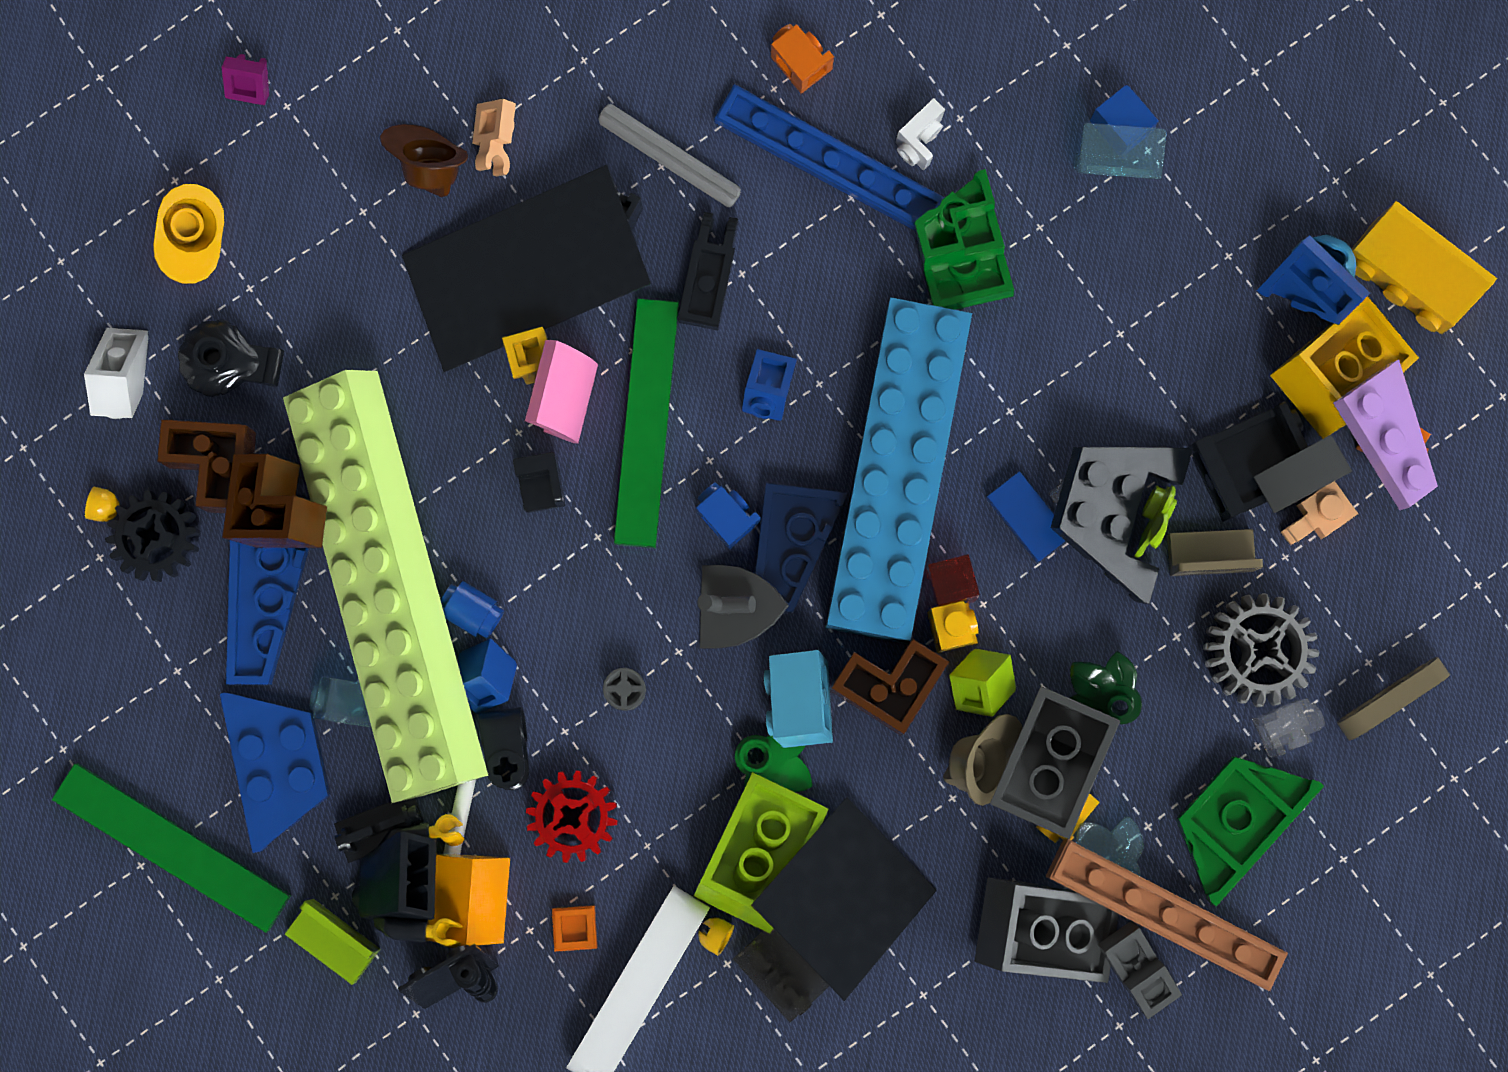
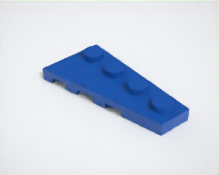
(259, 609)

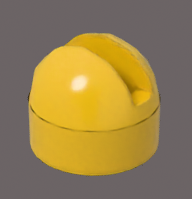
(101, 505)
(717, 936)

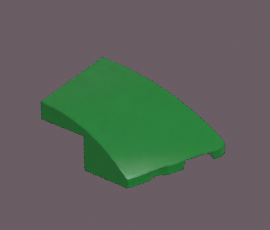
(964, 248)

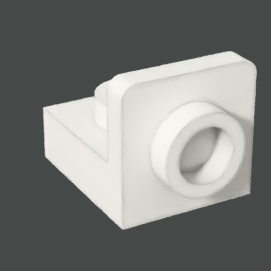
(923, 127)

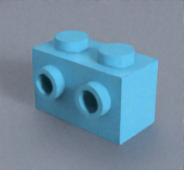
(799, 699)

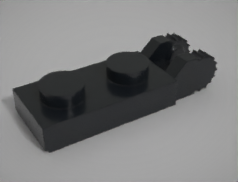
(708, 276)

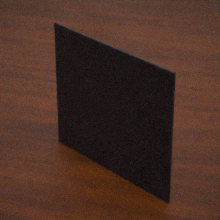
(844, 898)

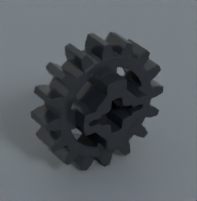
(148, 551)

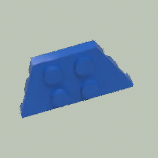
(274, 764)

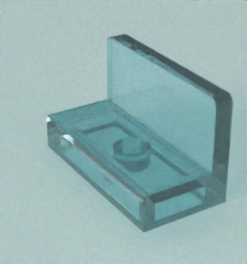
(1121, 151)

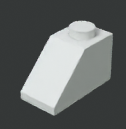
(117, 373)

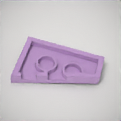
(1389, 434)

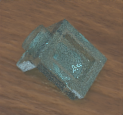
(339, 702)

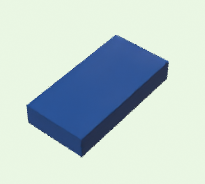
(1026, 516)

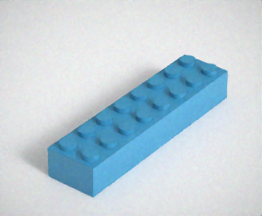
(899, 471)

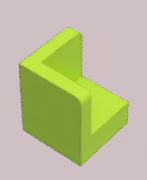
(983, 682)

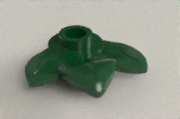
(1101, 686)

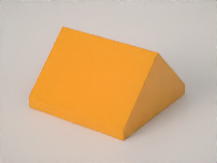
(473, 894)

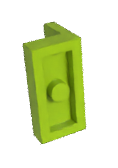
(332, 941)

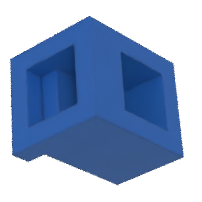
(726, 514)

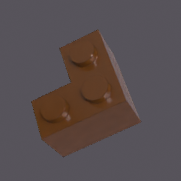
(206, 449)
(265, 507)
(895, 696)

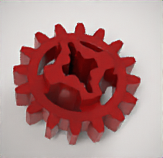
(560, 801)

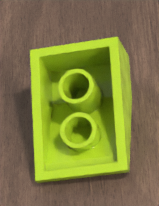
(755, 847)

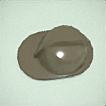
(981, 759)

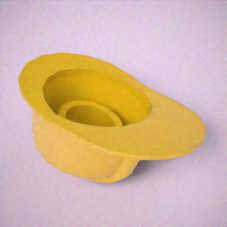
(188, 233)

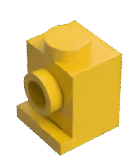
(525, 352)
(953, 626)

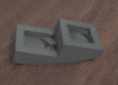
(1302, 474)
(1139, 969)

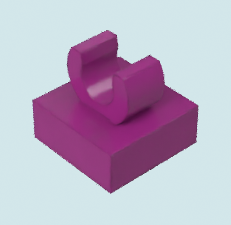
(245, 79)

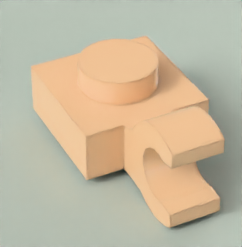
(491, 131)
(1321, 513)

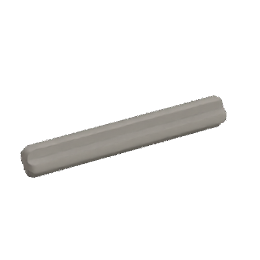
(669, 155)

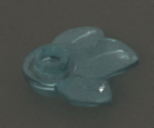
(1119, 846)

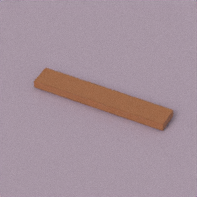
(1166, 914)

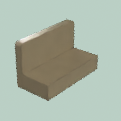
(1212, 552)

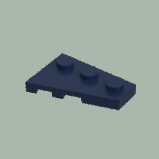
(793, 535)

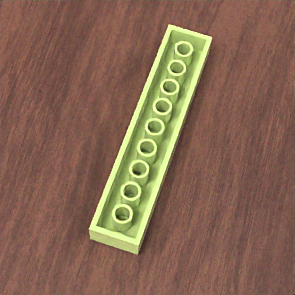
(385, 586)

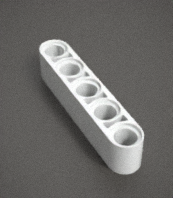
(640, 983)

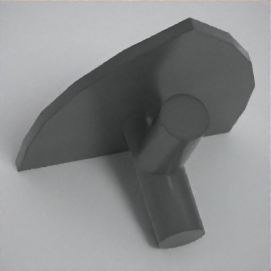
(735, 606)

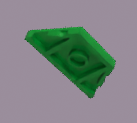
(1239, 820)

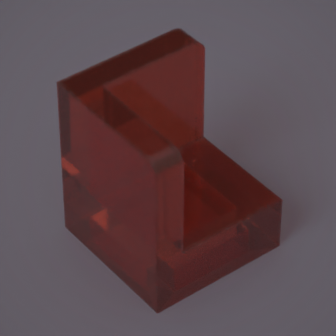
(953, 581)

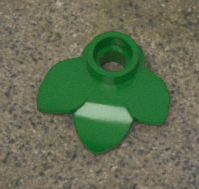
(778, 765)

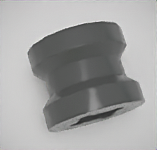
(618, 683)

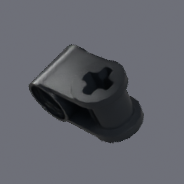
(503, 739)

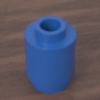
(471, 609)

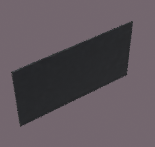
(526, 268)

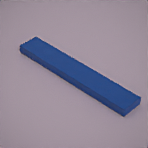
(825, 157)

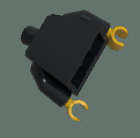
(400, 882)

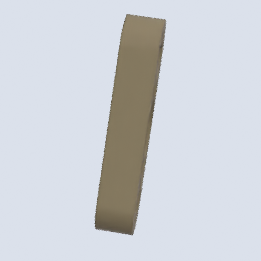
(1393, 698)

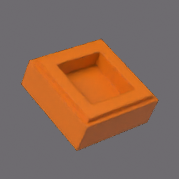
(574, 928)

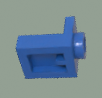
(768, 385)

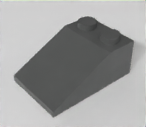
(1055, 762)
(1043, 931)

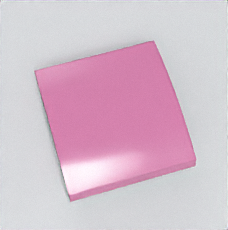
(561, 391)

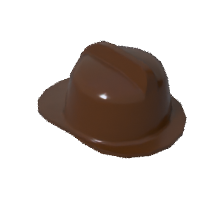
(425, 157)

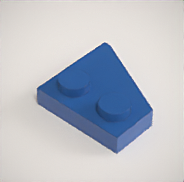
(1315, 283)

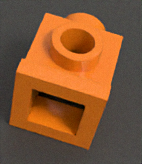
(800, 56)

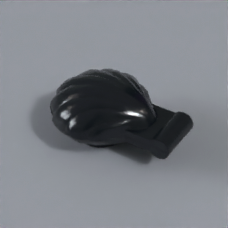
(220, 359)

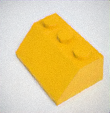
(1420, 269)

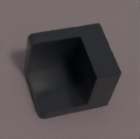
(539, 482)

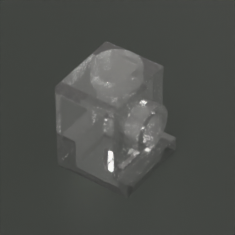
(1289, 726)

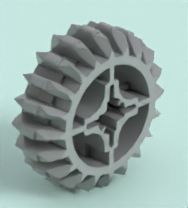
(1275, 661)

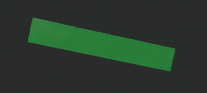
(646, 423)
(171, 847)

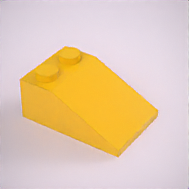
(1340, 361)

